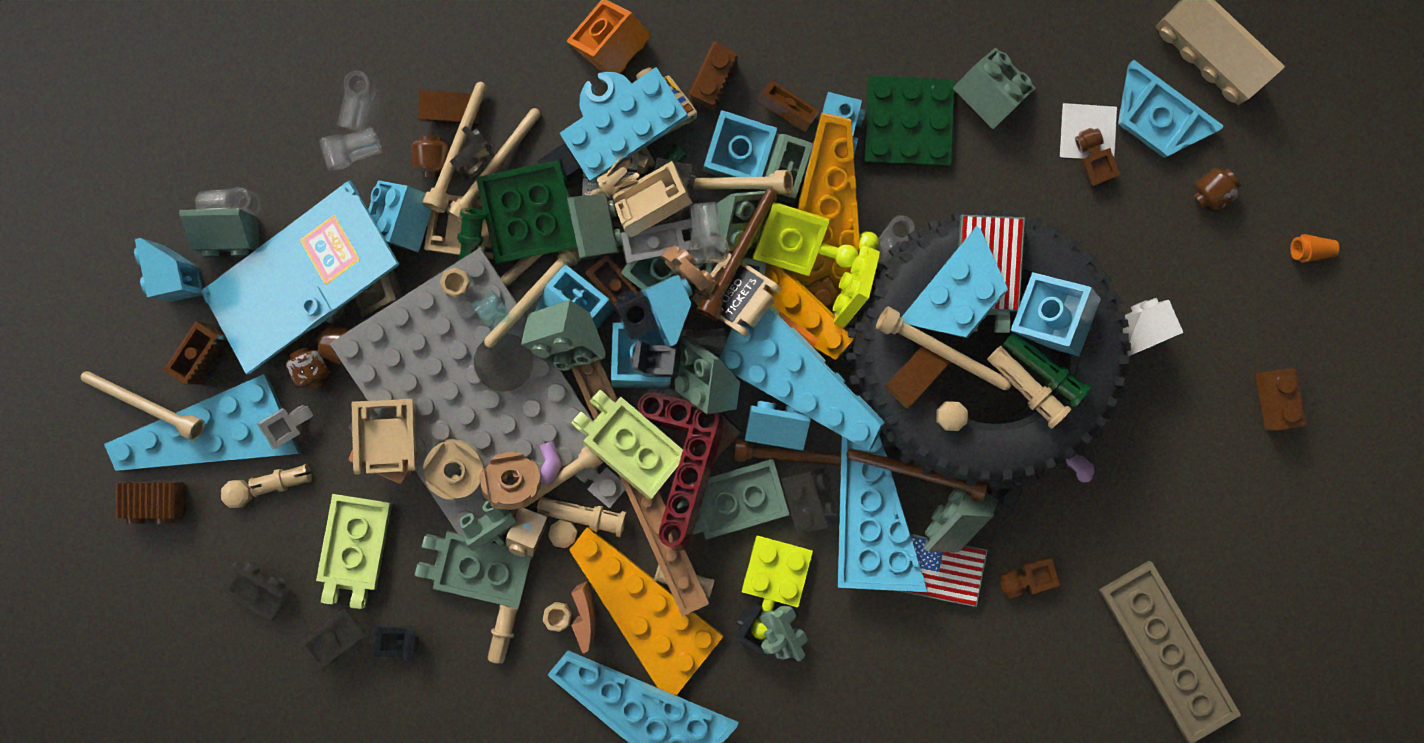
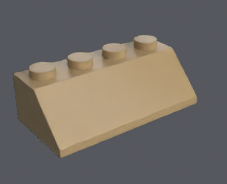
(1219, 48)

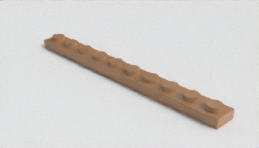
(674, 564)

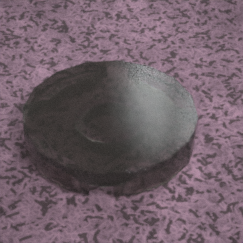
(504, 365)

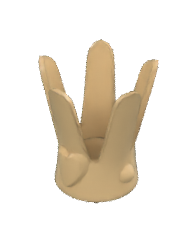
(610, 181)

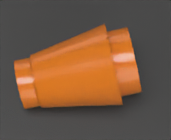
(1313, 248)

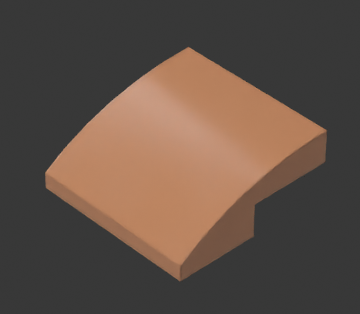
(584, 624)

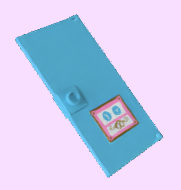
(299, 277)

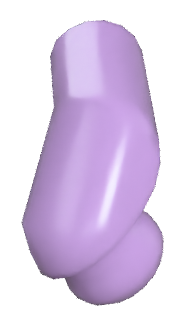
(551, 465)
(1083, 468)

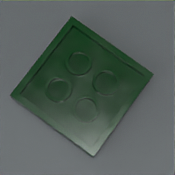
(908, 121)
(527, 211)

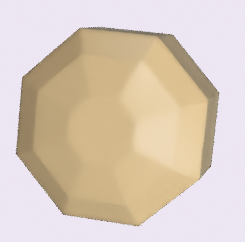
(455, 282)
(952, 416)
(236, 494)
(563, 533)
(557, 616)

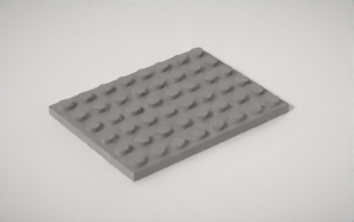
(426, 353)

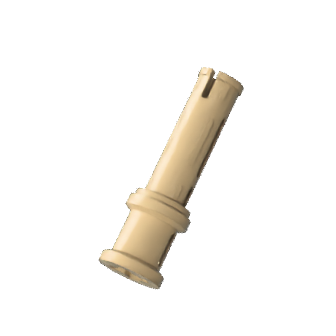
(1038, 396)
(594, 517)

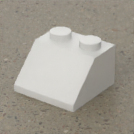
(1151, 324)

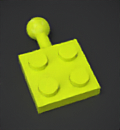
(795, 238)
(858, 282)
(776, 574)

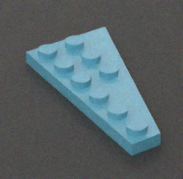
(792, 371)
(227, 435)
(873, 530)
(636, 708)

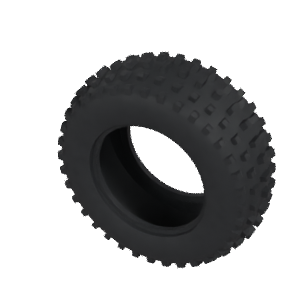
(1021, 443)

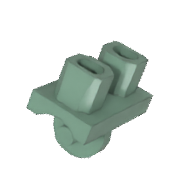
(487, 528)
(781, 637)

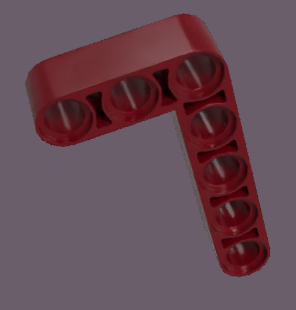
(688, 462)

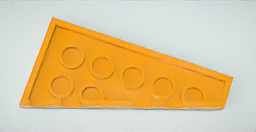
(831, 193)
(646, 613)

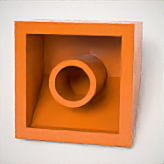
(609, 37)

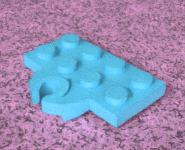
(621, 120)

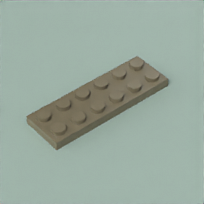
(1169, 652)

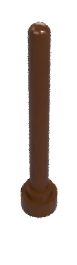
(712, 304)
(745, 451)
(977, 491)

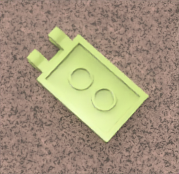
(629, 444)
(353, 548)

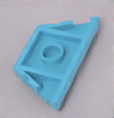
(1161, 114)
(960, 291)

